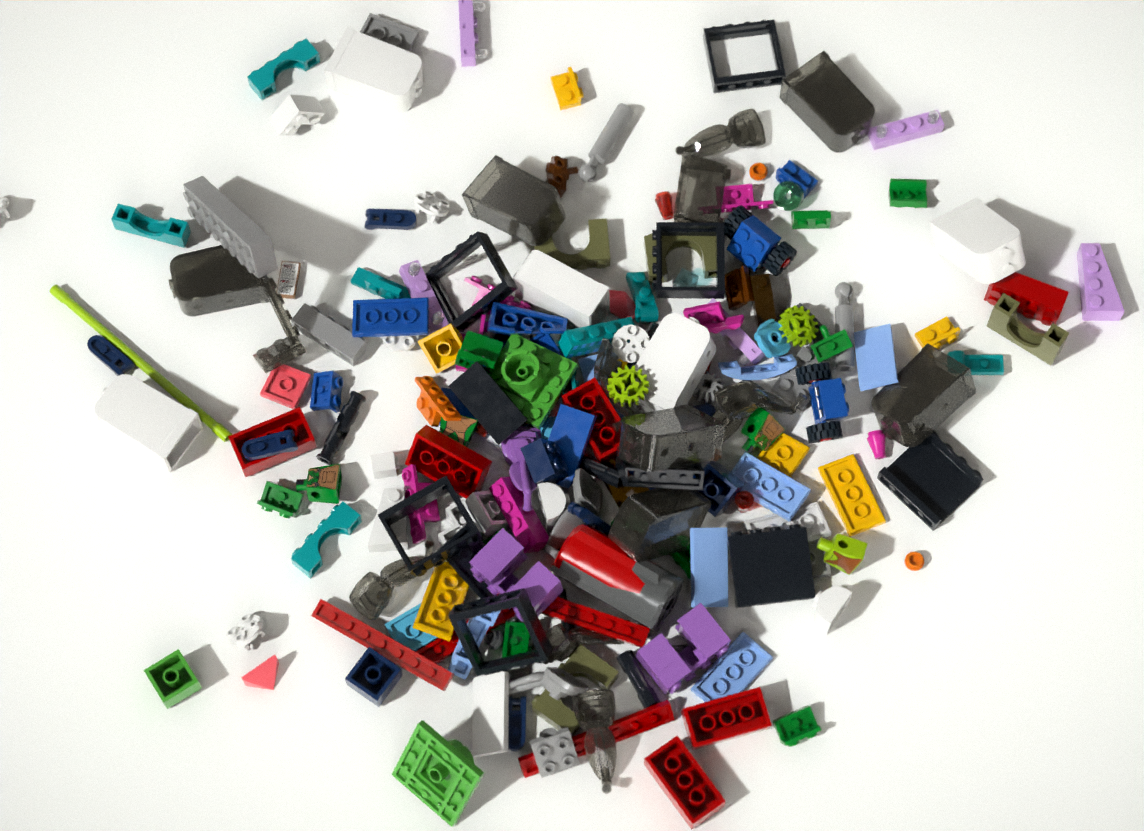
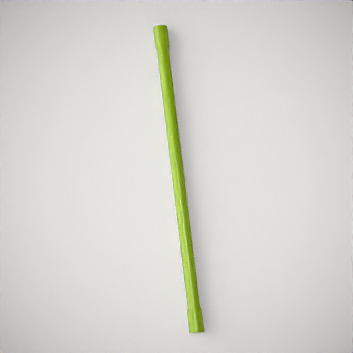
(63, 297)

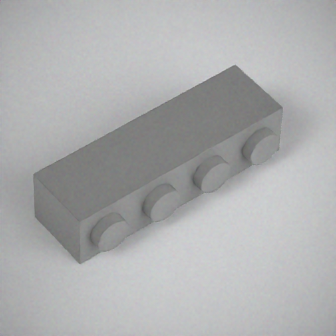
(329, 334)

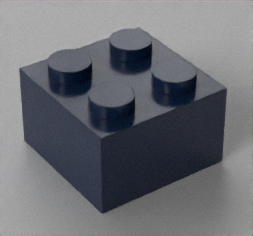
(545, 461)
(719, 487)
(373, 676)

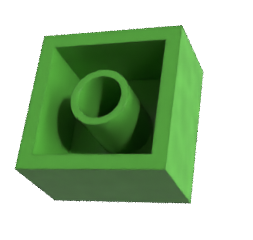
(172, 679)

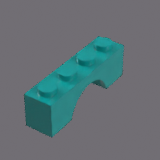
(299, 56)
(169, 231)
(341, 521)

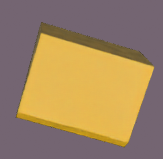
(442, 347)

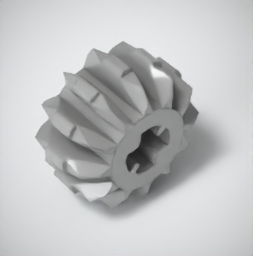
(709, 381)

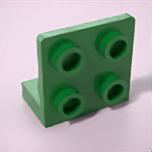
(479, 348)

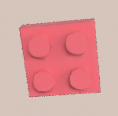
(285, 386)

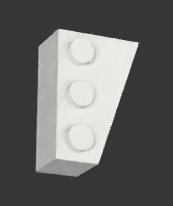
(379, 538)

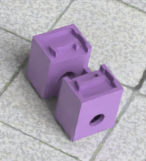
(496, 566)
(704, 642)

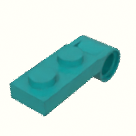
(646, 307)
(980, 363)

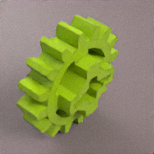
(798, 328)
(633, 392)

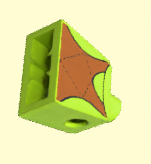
(843, 552)

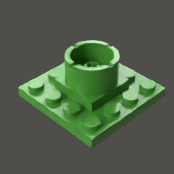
(532, 377)
(438, 772)

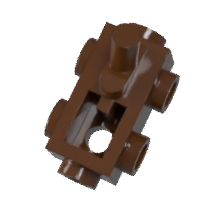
(559, 173)

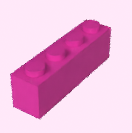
(523, 523)

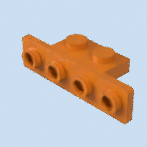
(434, 403)

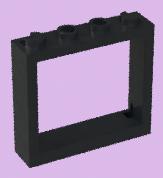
(749, 80)
(689, 229)
(485, 304)
(684, 477)
(414, 503)
(515, 598)

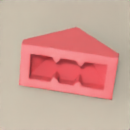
(621, 304)
(263, 675)

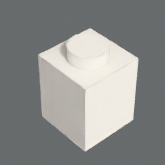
(384, 465)

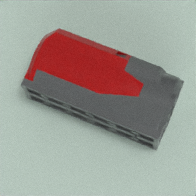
(613, 576)

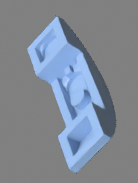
(758, 372)
(478, 626)

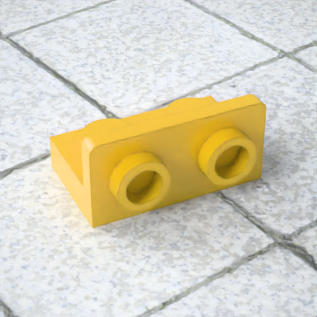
(567, 90)
(938, 334)

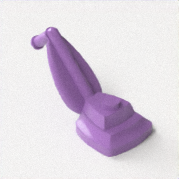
(514, 457)

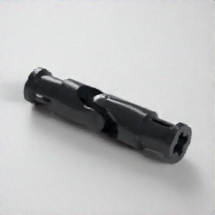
(344, 421)

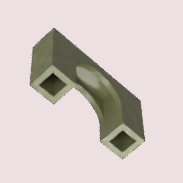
(703, 245)
(593, 256)
(1006, 323)
(580, 664)

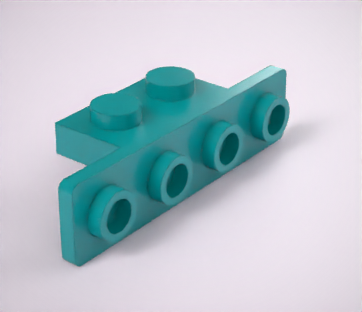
(378, 285)

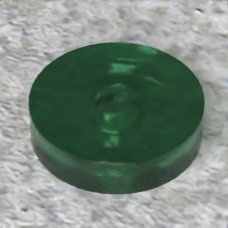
(796, 195)

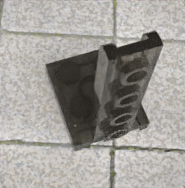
(282, 349)

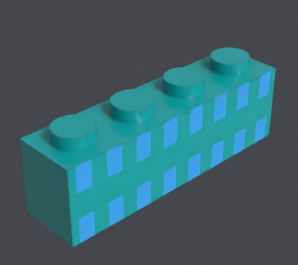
(589, 338)

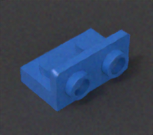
(792, 172)
(326, 391)

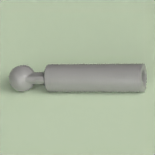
(606, 141)
(844, 320)

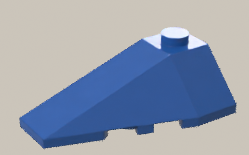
(519, 321)

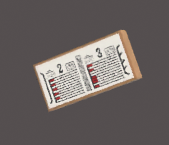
(288, 279)

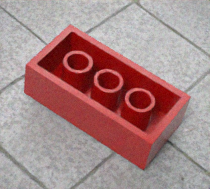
(1035, 297)
(592, 400)
(290, 420)
(442, 456)
(726, 718)
(684, 782)

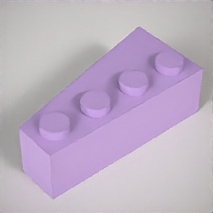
(1097, 289)

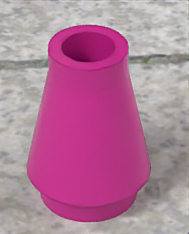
(877, 443)

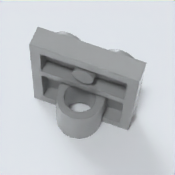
(554, 751)

